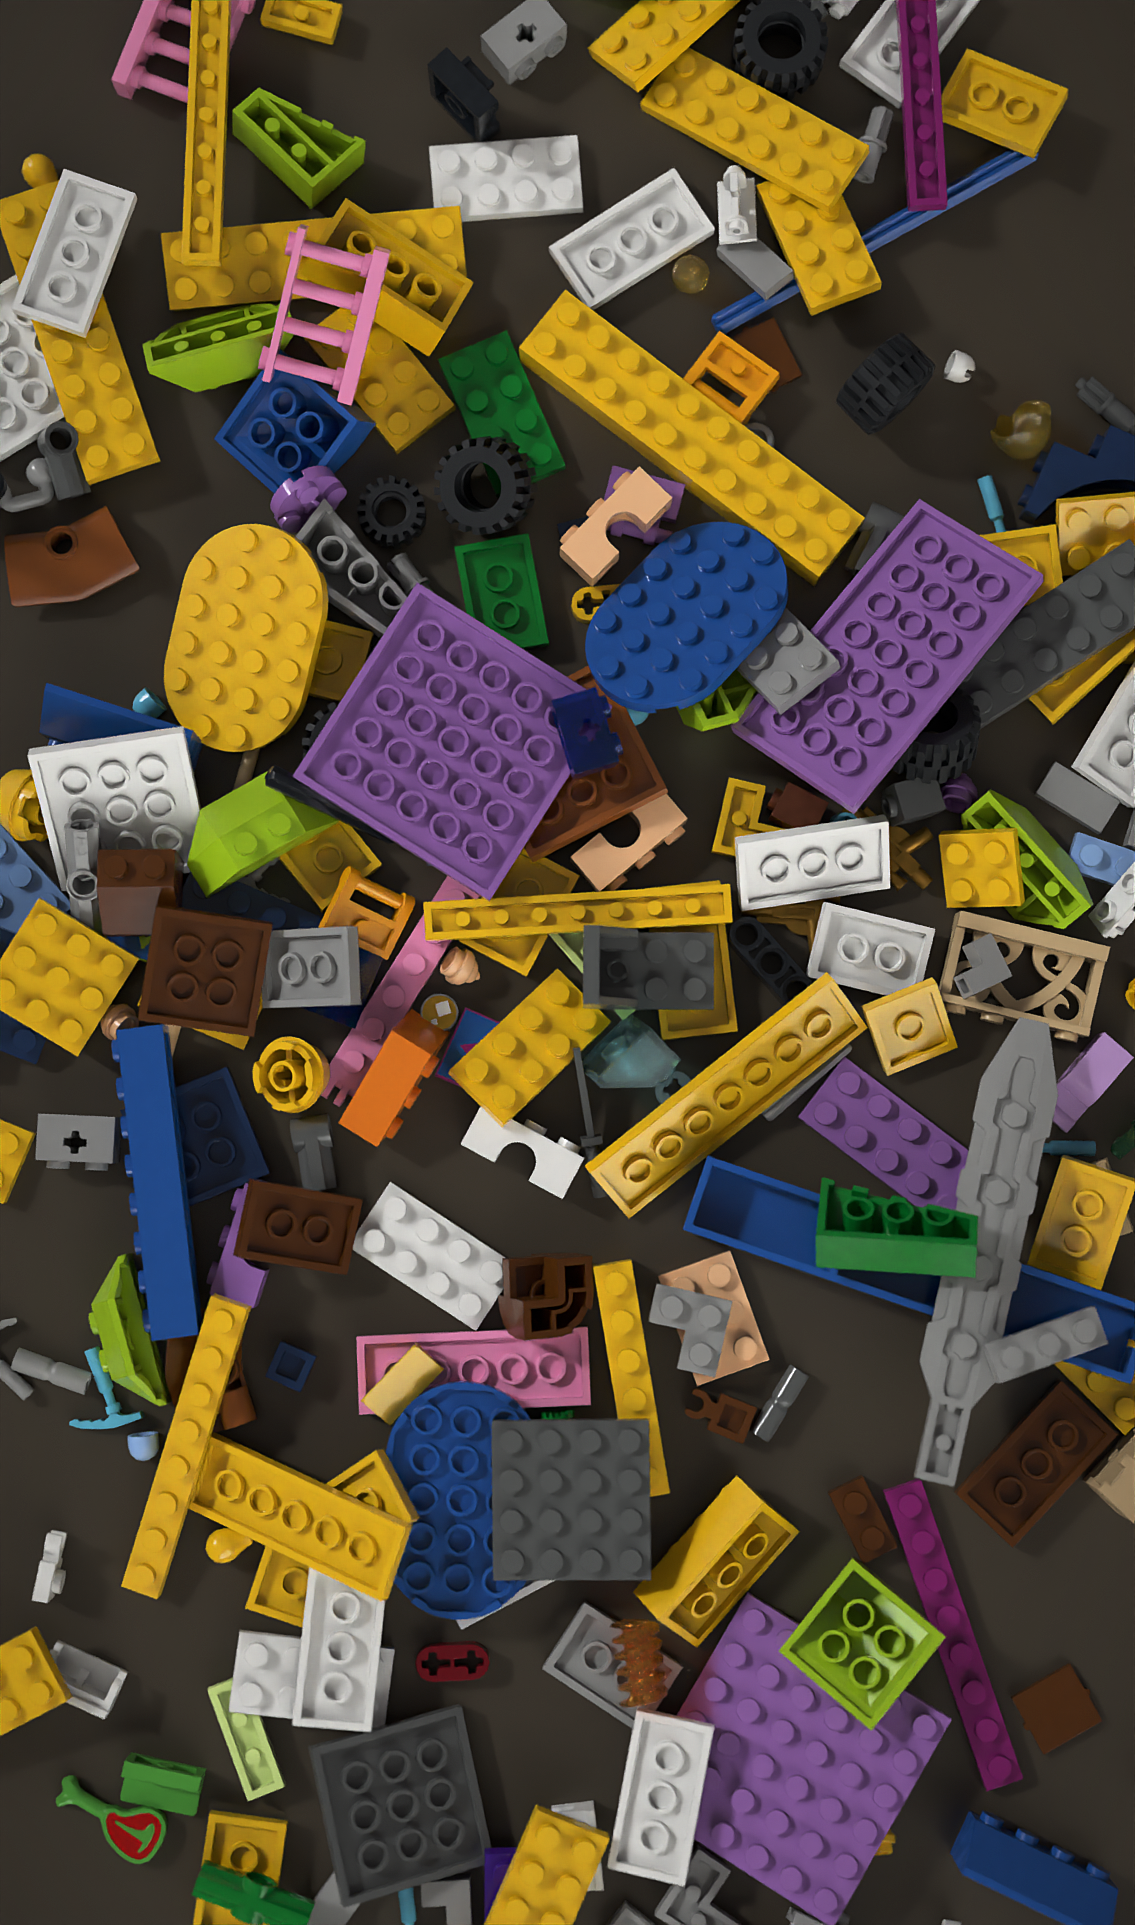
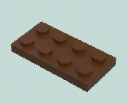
(1036, 1463)

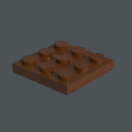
(205, 970)

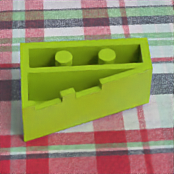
(296, 147)

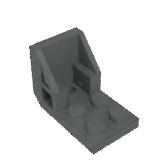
(647, 969)

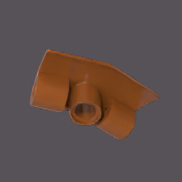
(93, 563)
(236, 1402)

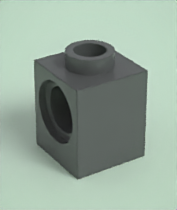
(911, 801)

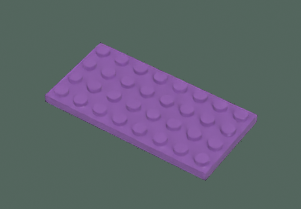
(903, 646)

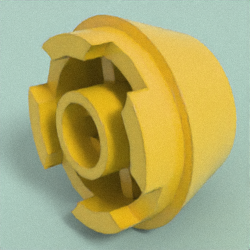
(21, 807)
(291, 1074)

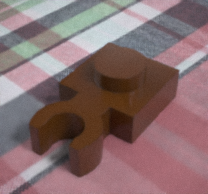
(727, 1416)

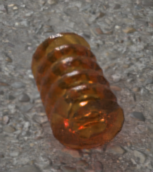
(641, 1662)

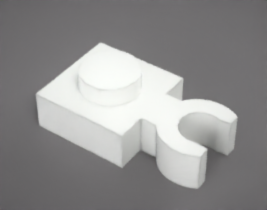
(49, 1576)

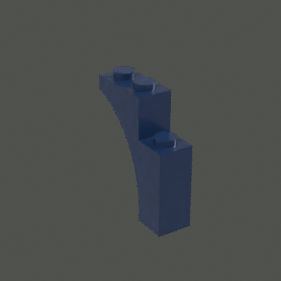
(1069, 472)

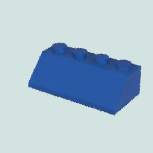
(77, 718)
(1033, 1873)

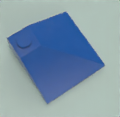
(292, 427)

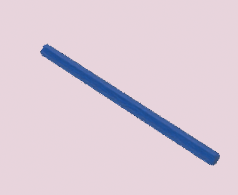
(883, 233)

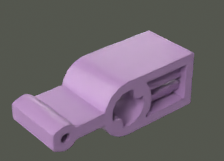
(1088, 1079)

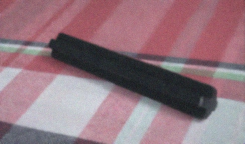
(283, 782)

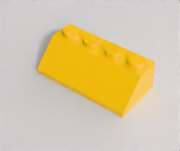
(417, 288)
(716, 1562)

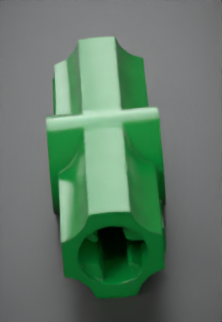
(251, 1896)

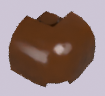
(545, 1294)

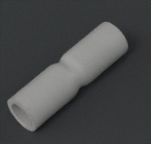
(47, 1369)

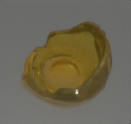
(1025, 431)

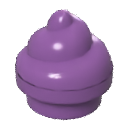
(959, 793)

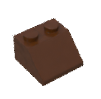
(133, 884)

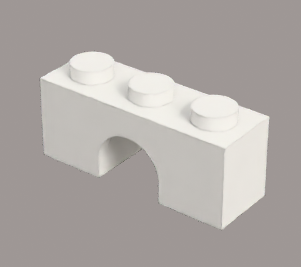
(554, 1161)

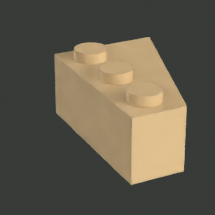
(1115, 1477)

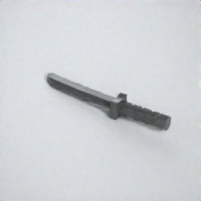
(591, 1140)

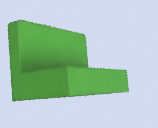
(162, 1784)

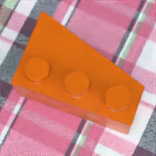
(394, 1079)

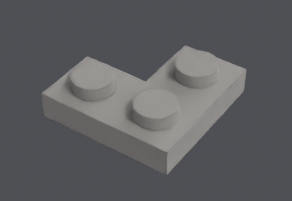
(702, 1319)
(692, 1902)

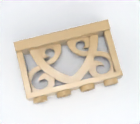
(1070, 956)

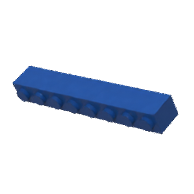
(159, 1182)

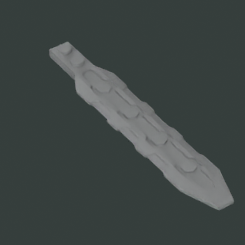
(1000, 1187)

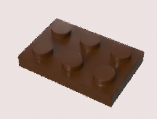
(297, 1227)

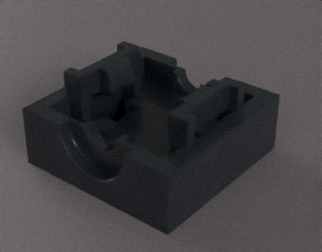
(464, 94)

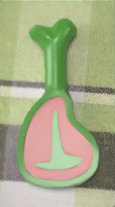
(131, 1832)

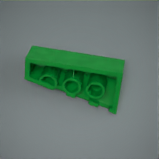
(892, 1234)

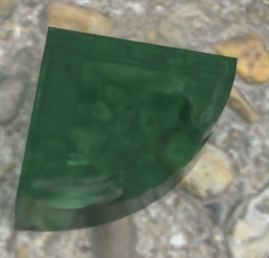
(1125, 1143)

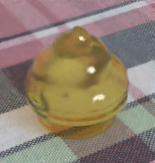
(690, 274)

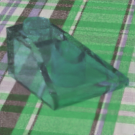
(630, 1057)

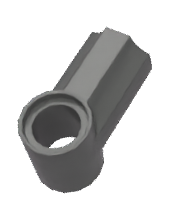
(63, 464)
(874, 531)
(313, 1142)

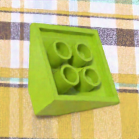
(862, 1643)

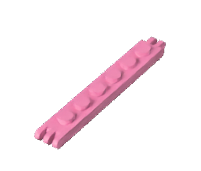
(390, 1001)

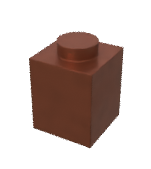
(795, 807)

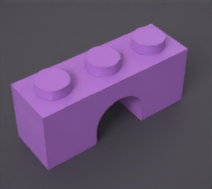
(236, 1276)

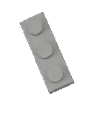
(1045, 1344)

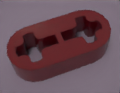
(452, 1651)

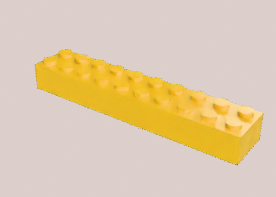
(689, 436)

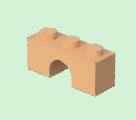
(635, 500)
(606, 865)

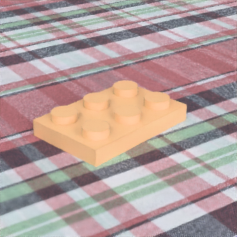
(742, 1339)

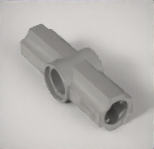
(82, 849)

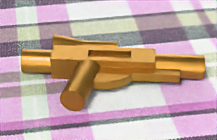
(900, 848)
(798, 918)

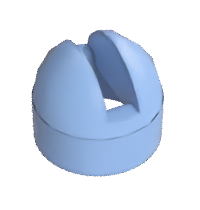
(143, 1445)

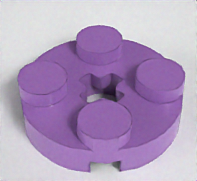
(298, 500)

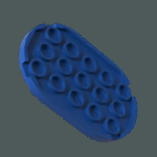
(687, 616)
(446, 1468)

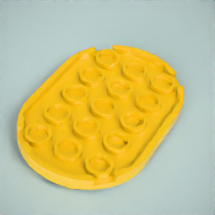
(245, 637)

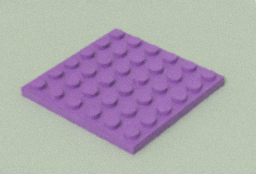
(446, 742)
(794, 1777)

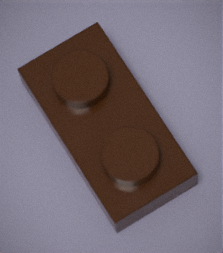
(862, 1519)

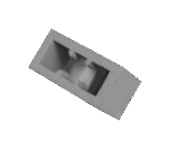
(529, 21)
(55, 1136)

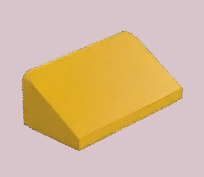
(402, 1384)

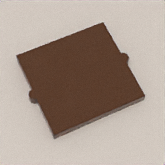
(770, 346)
(1056, 1708)

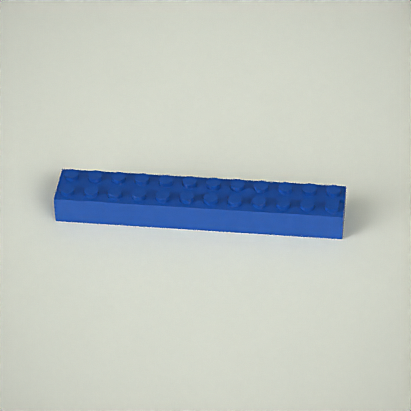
(781, 1225)

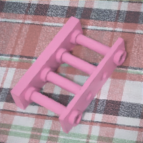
(146, 41)
(361, 305)

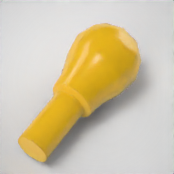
(38, 170)
(226, 1545)

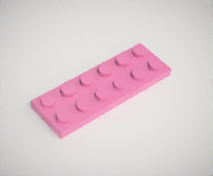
(529, 1371)

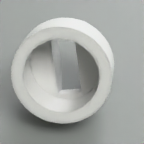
(957, 367)

